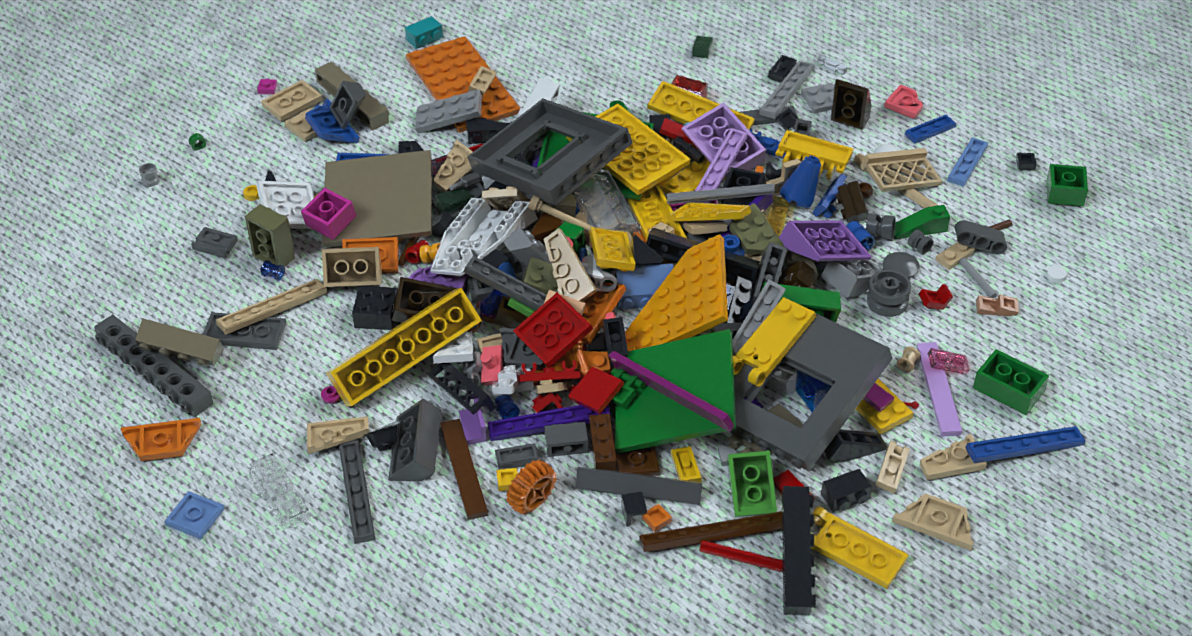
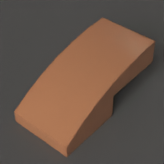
(1001, 306)

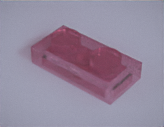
(948, 361)

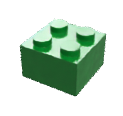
(1067, 185)

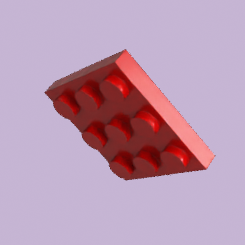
(553, 329)

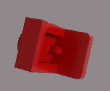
(936, 299)
(542, 401)

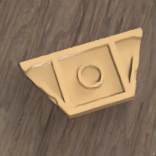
(937, 519)

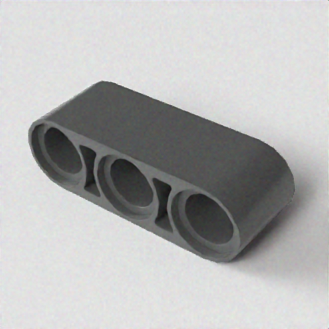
(980, 237)

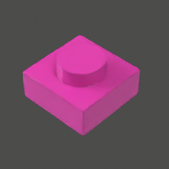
(267, 86)

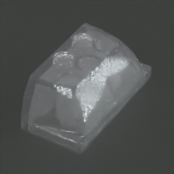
(604, 204)

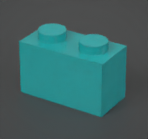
(423, 32)

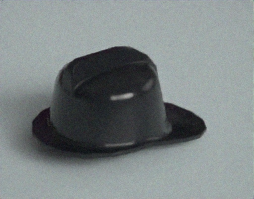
(383, 437)

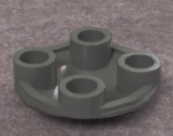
(901, 262)

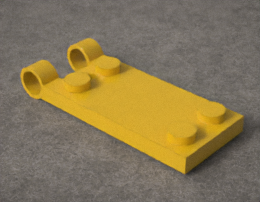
(773, 340)
(857, 549)

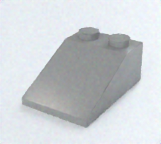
(850, 276)

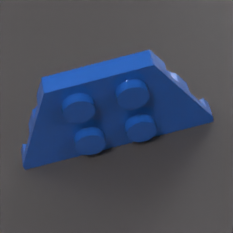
(326, 125)

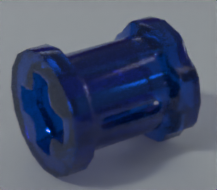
(272, 270)

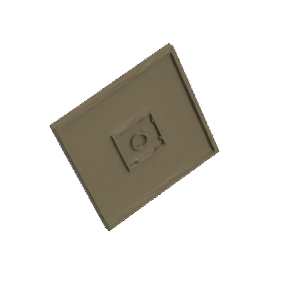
(387, 193)

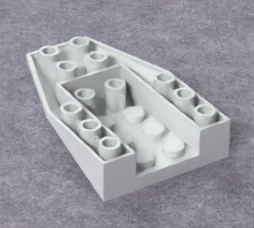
(478, 233)

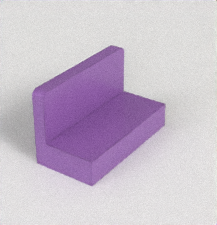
(473, 426)

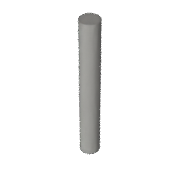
(977, 277)

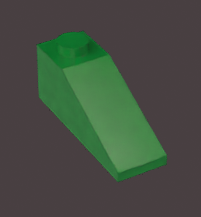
(928, 220)

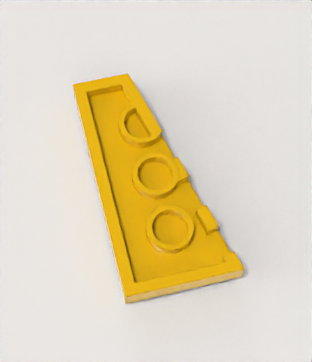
(708, 211)

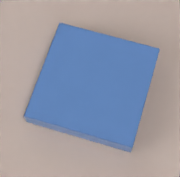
(194, 515)

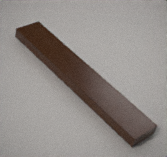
(463, 469)

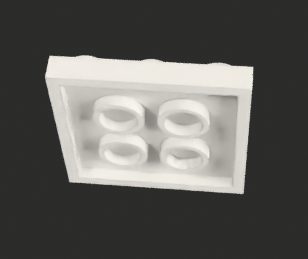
(286, 199)

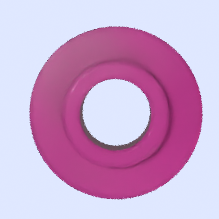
(330, 398)

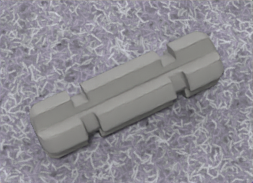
(832, 64)

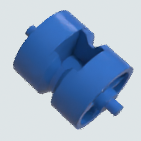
(861, 235)

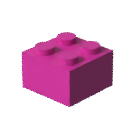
(328, 213)

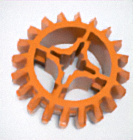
(531, 487)

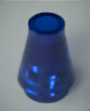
(491, 302)

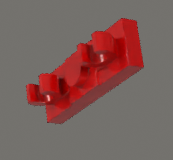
(549, 373)

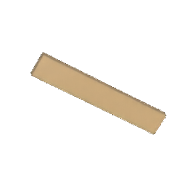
(271, 306)

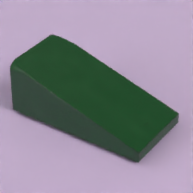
(702, 46)

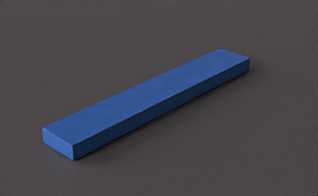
(1025, 444)

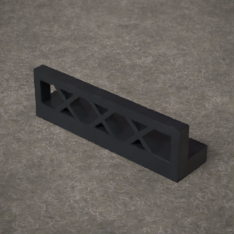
(461, 383)

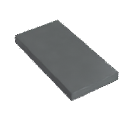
(260, 335)

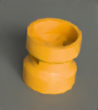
(428, 253)

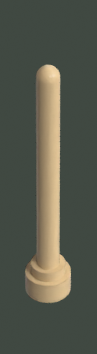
(536, 204)

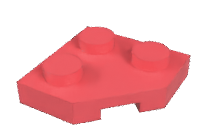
(904, 101)

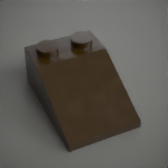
(851, 104)
(415, 296)

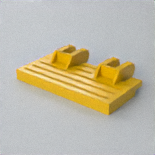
(829, 153)

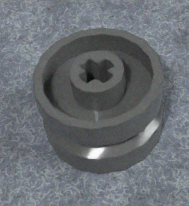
(888, 293)

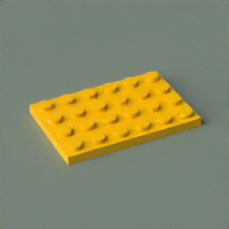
(647, 158)

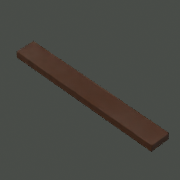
(711, 531)

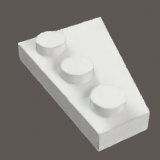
(457, 350)

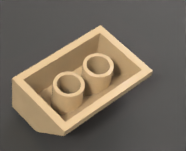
(351, 266)

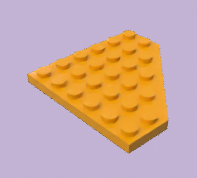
(686, 301)

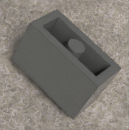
(566, 439)

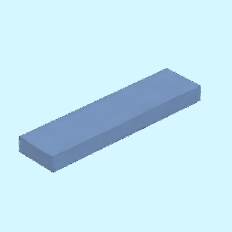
(967, 162)

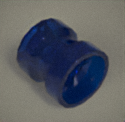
(506, 406)

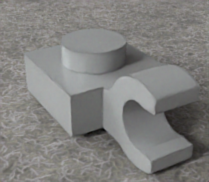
(472, 368)

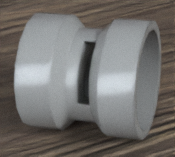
(149, 174)

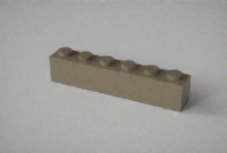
(370, 111)

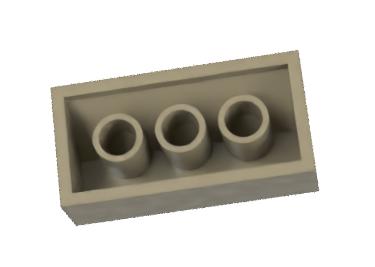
(178, 342)

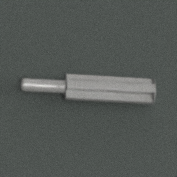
(467, 180)

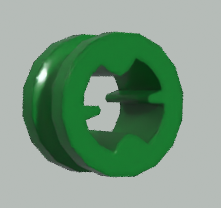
(197, 137)

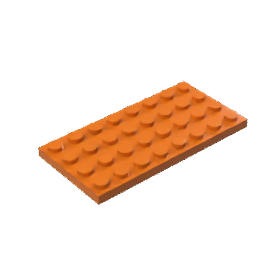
(449, 70)

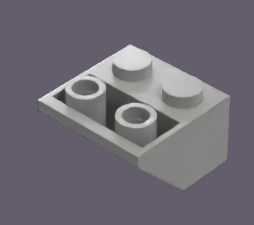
(524, 246)

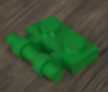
(627, 392)

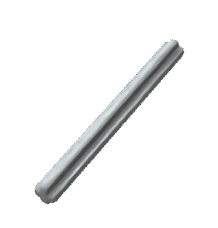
(722, 193)

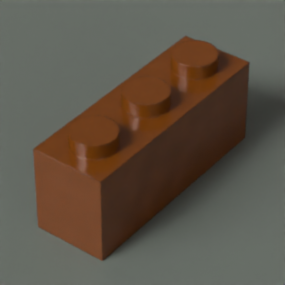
(602, 442)

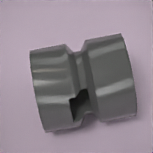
(881, 226)

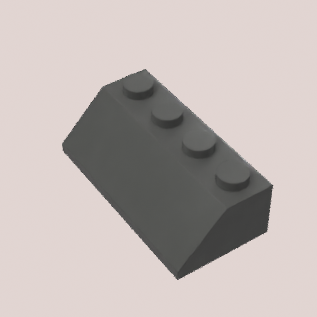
(416, 443)

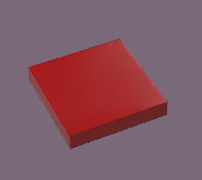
(596, 390)

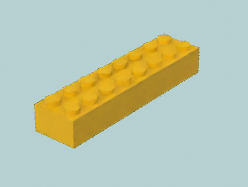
(403, 347)

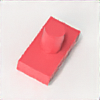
(491, 364)

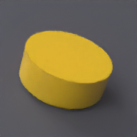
(251, 193)

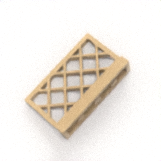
(899, 160)

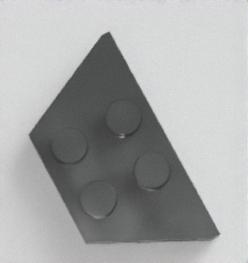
(517, 352)

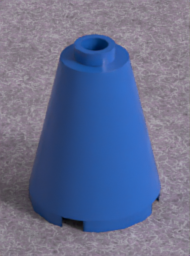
(802, 183)

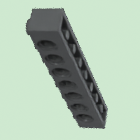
(154, 367)

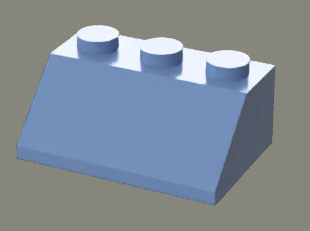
(641, 284)

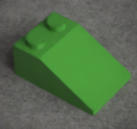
(751, 483)

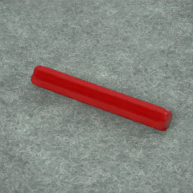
(741, 556)

